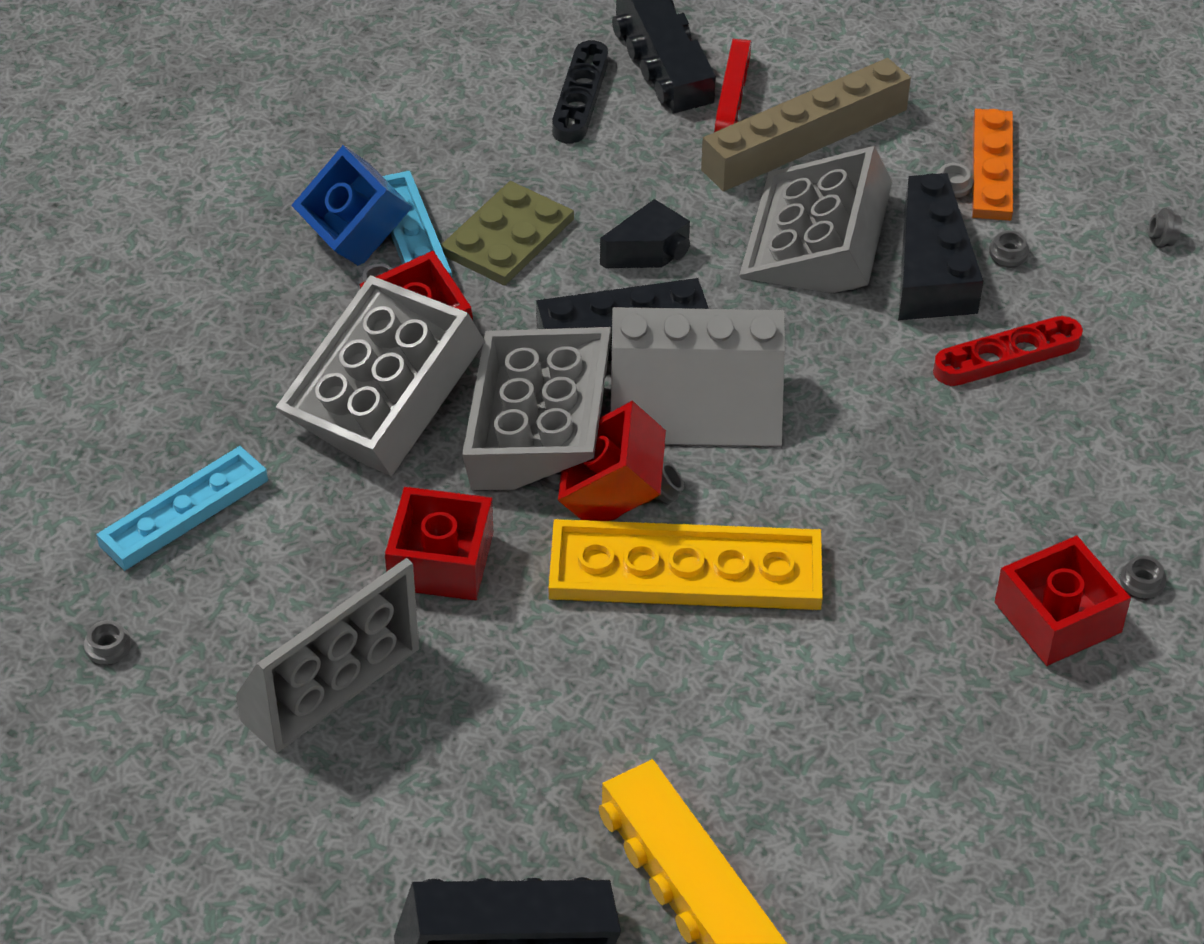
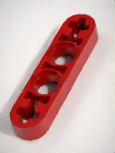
(733, 83)
(1004, 346)

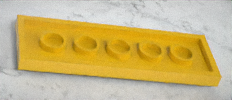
(686, 564)

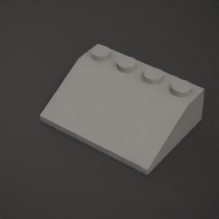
(820, 223)
(382, 373)
(702, 373)
(535, 405)
(332, 660)

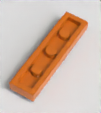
(992, 164)

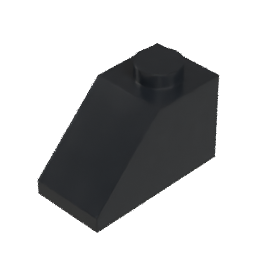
(646, 239)

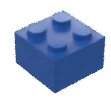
(351, 206)

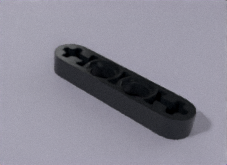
(580, 92)

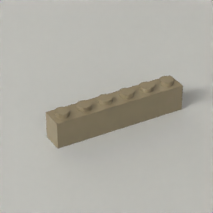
(804, 124)

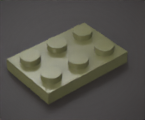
(507, 232)

